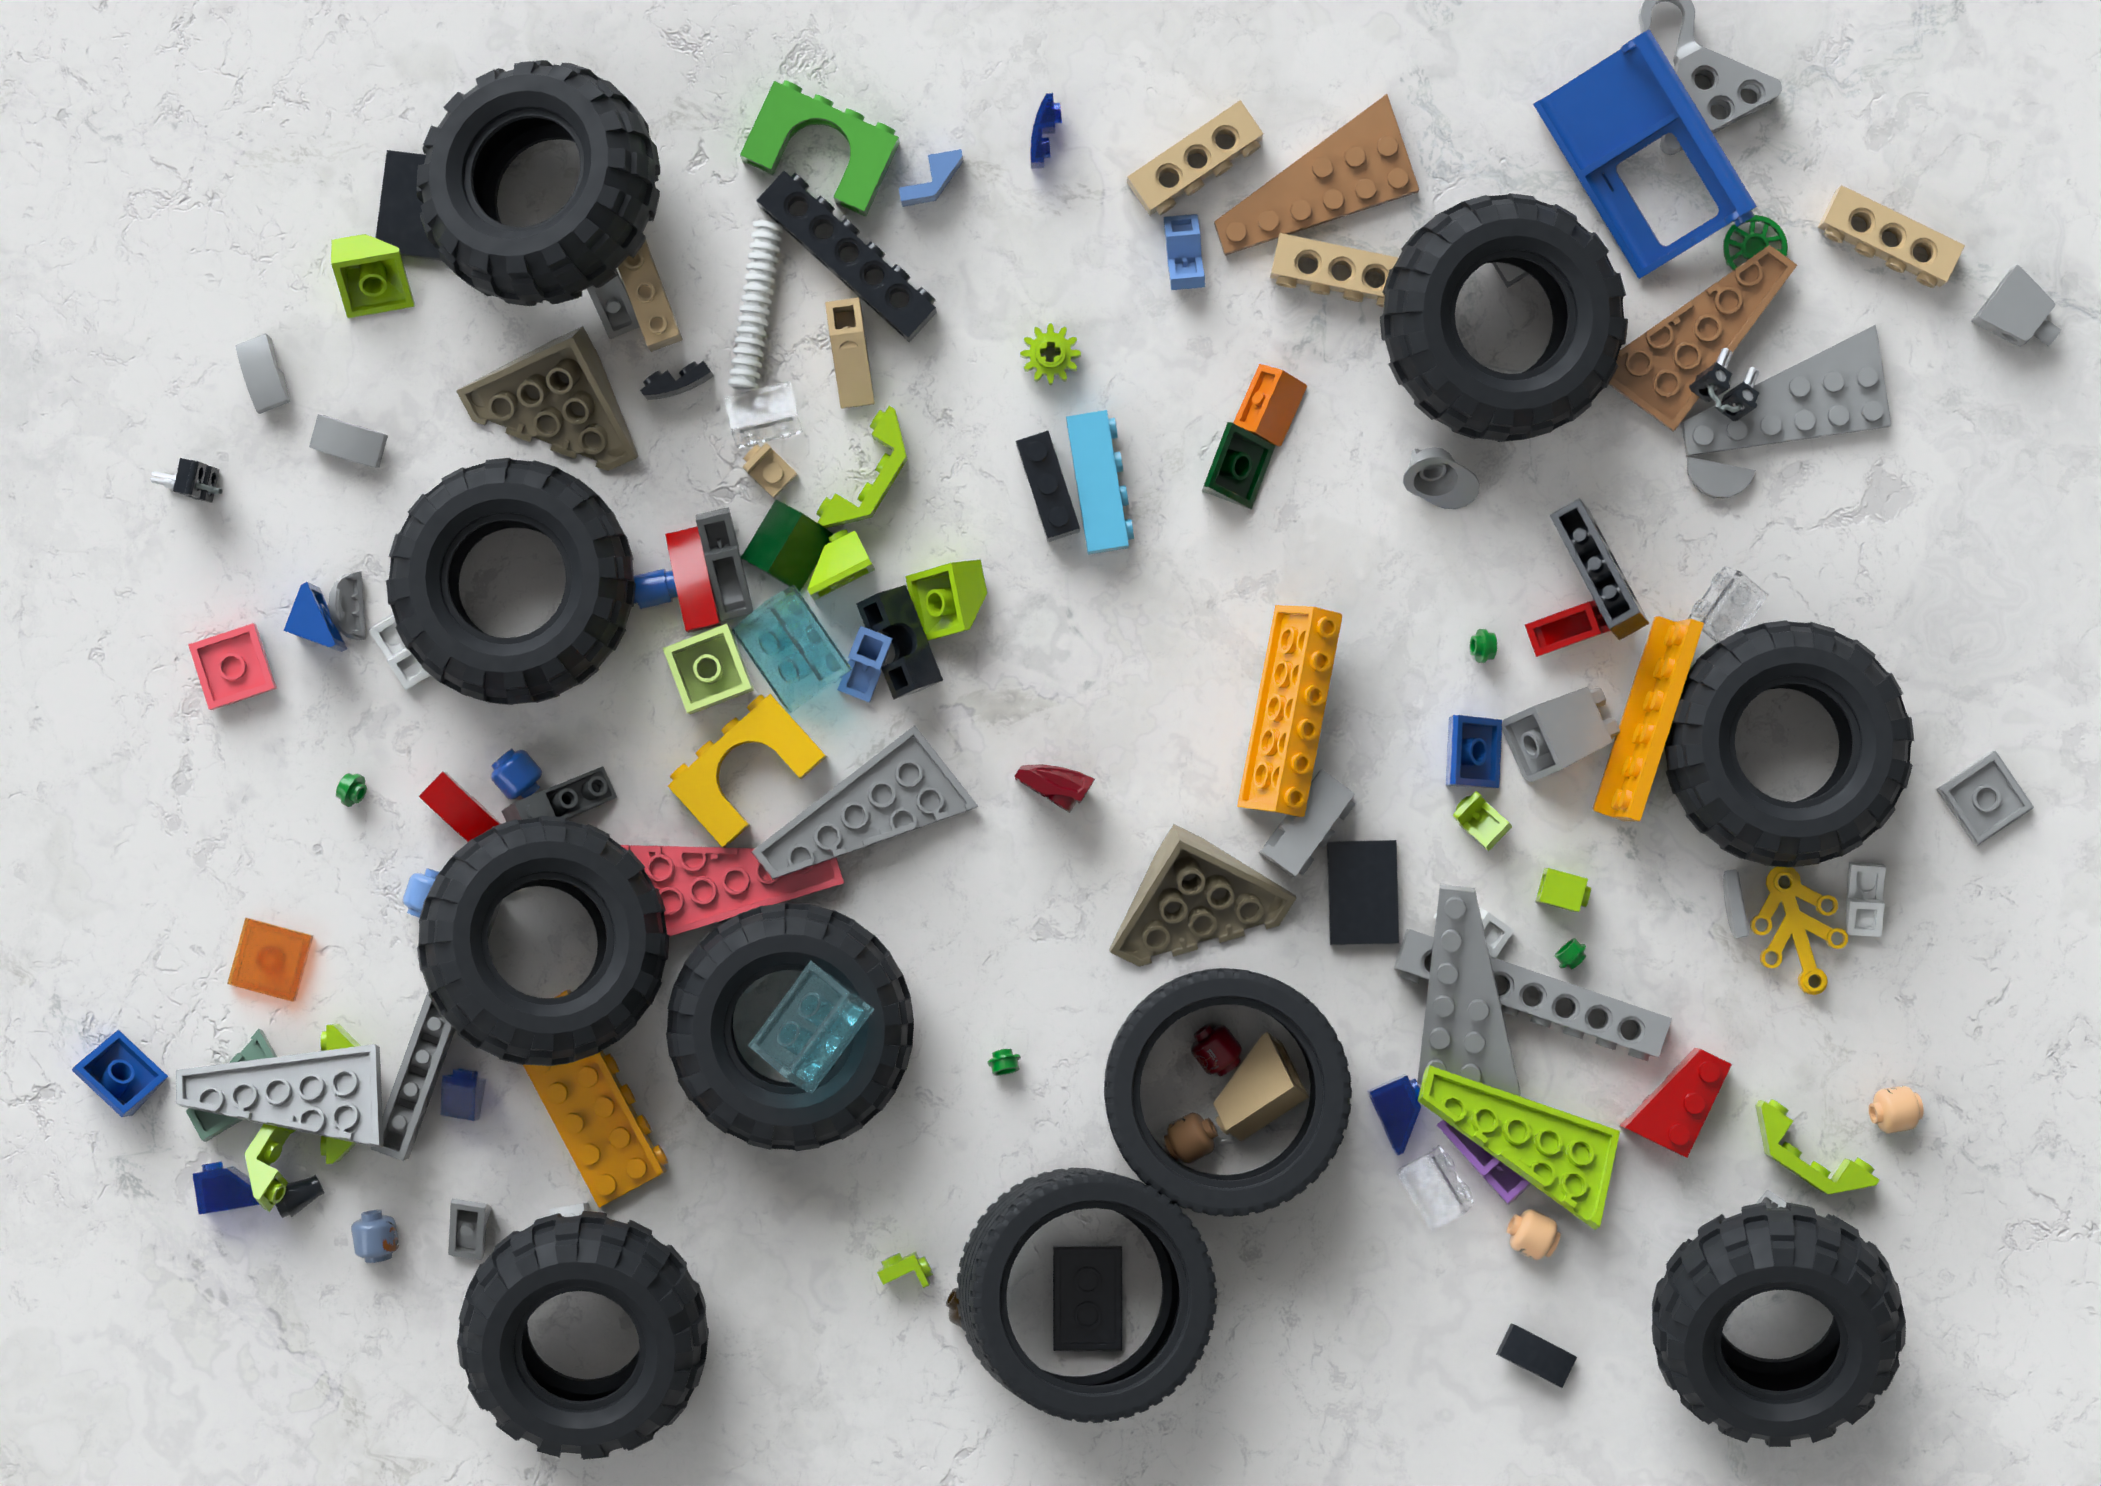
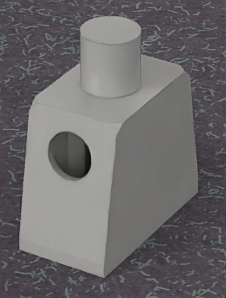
(2018, 310)

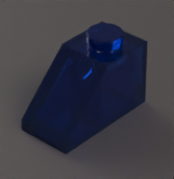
(1397, 1109)
(222, 1188)

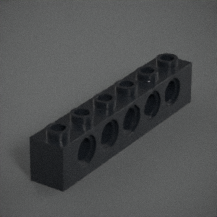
(905, 320)

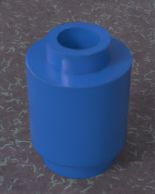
(654, 588)

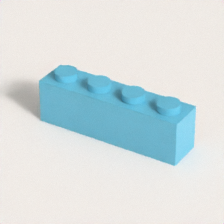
(1098, 483)

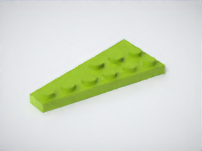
(1545, 1146)

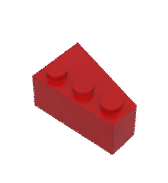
(1680, 1103)

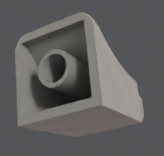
(1558, 732)

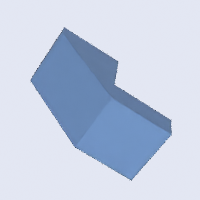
(942, 168)
(1184, 252)
(866, 660)

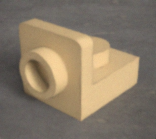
(768, 469)

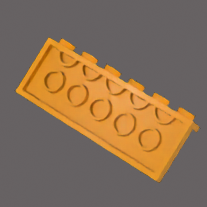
(1290, 710)
(1647, 718)
(599, 1124)

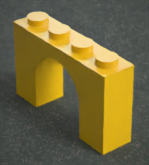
(699, 783)

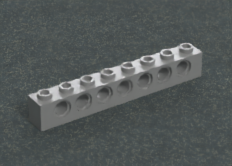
(1651, 1025)
(417, 1078)

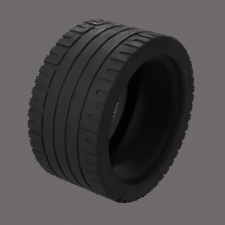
(1298, 1163)
(1182, 1319)

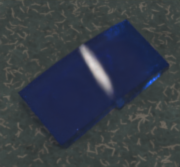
(1046, 118)

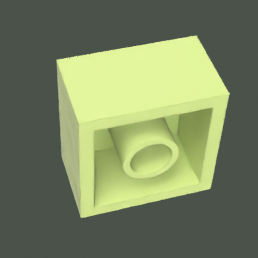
(708, 669)

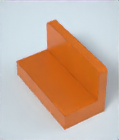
(1270, 404)

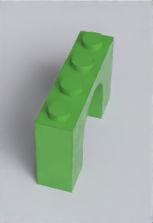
(789, 111)

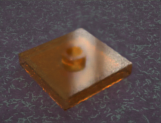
(270, 959)

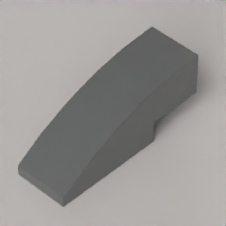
(724, 563)

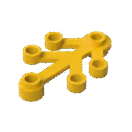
(1796, 923)

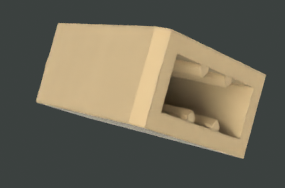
(1259, 1090)

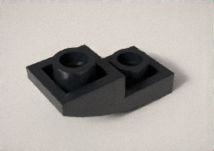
(664, 385)
(1536, 1355)

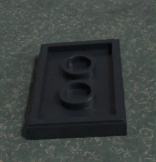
(400, 208)
(1363, 892)
(1087, 1298)

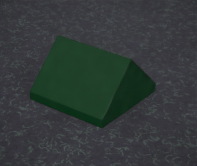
(1238, 466)
(787, 545)

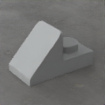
(614, 307)
(468, 1228)

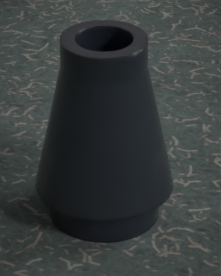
(299, 1195)

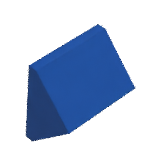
(312, 619)
(1473, 751)
(120, 1074)

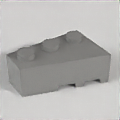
(1298, 837)

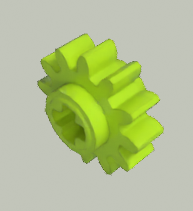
(1061, 361)

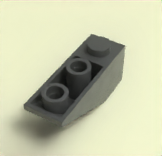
(565, 799)

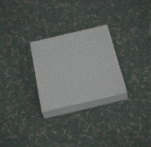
(1985, 798)

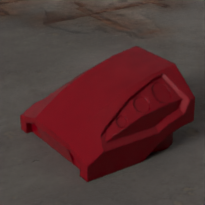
(1056, 783)

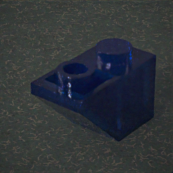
(462, 1094)

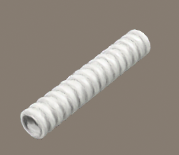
(755, 305)

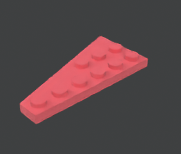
(719, 883)

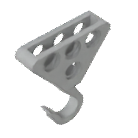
(1725, 76)

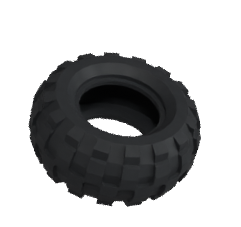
(481, 140)
(1583, 300)
(428, 567)
(1870, 728)
(627, 926)
(722, 1081)
(1793, 1394)
(567, 1411)

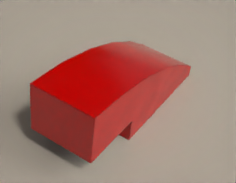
(692, 580)
(1566, 628)
(458, 807)

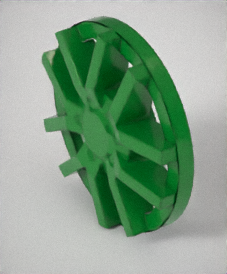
(1752, 242)

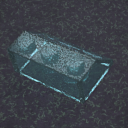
(791, 649)
(810, 1027)

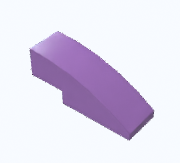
(1498, 1175)

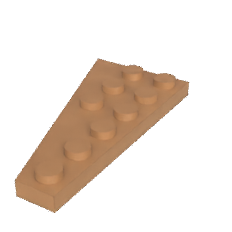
(1340, 176)
(1670, 355)

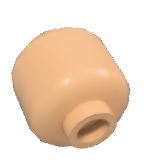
(1896, 1109)
(1533, 1234)

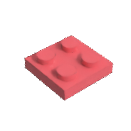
(232, 666)

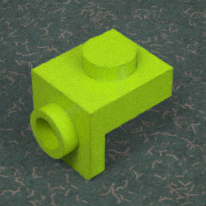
(1481, 820)
(897, 1266)

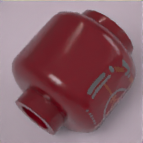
(1216, 1049)

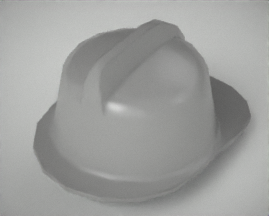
(1440, 479)

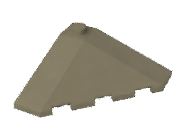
(556, 397)
(1195, 896)

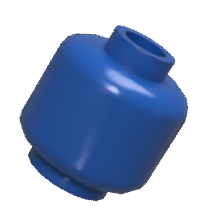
(516, 774)

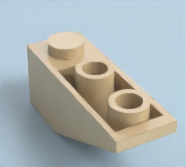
(850, 352)

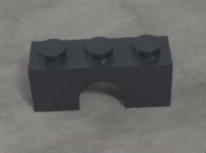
(1048, 486)
(896, 617)

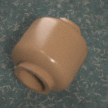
(1190, 1137)

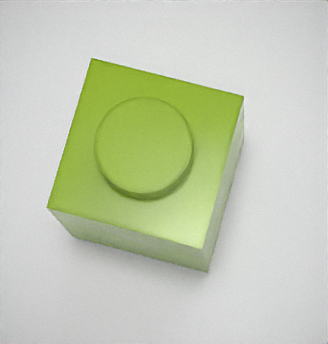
(1563, 890)

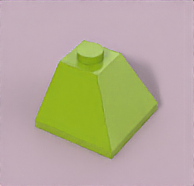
(370, 275)
(839, 564)
(948, 597)

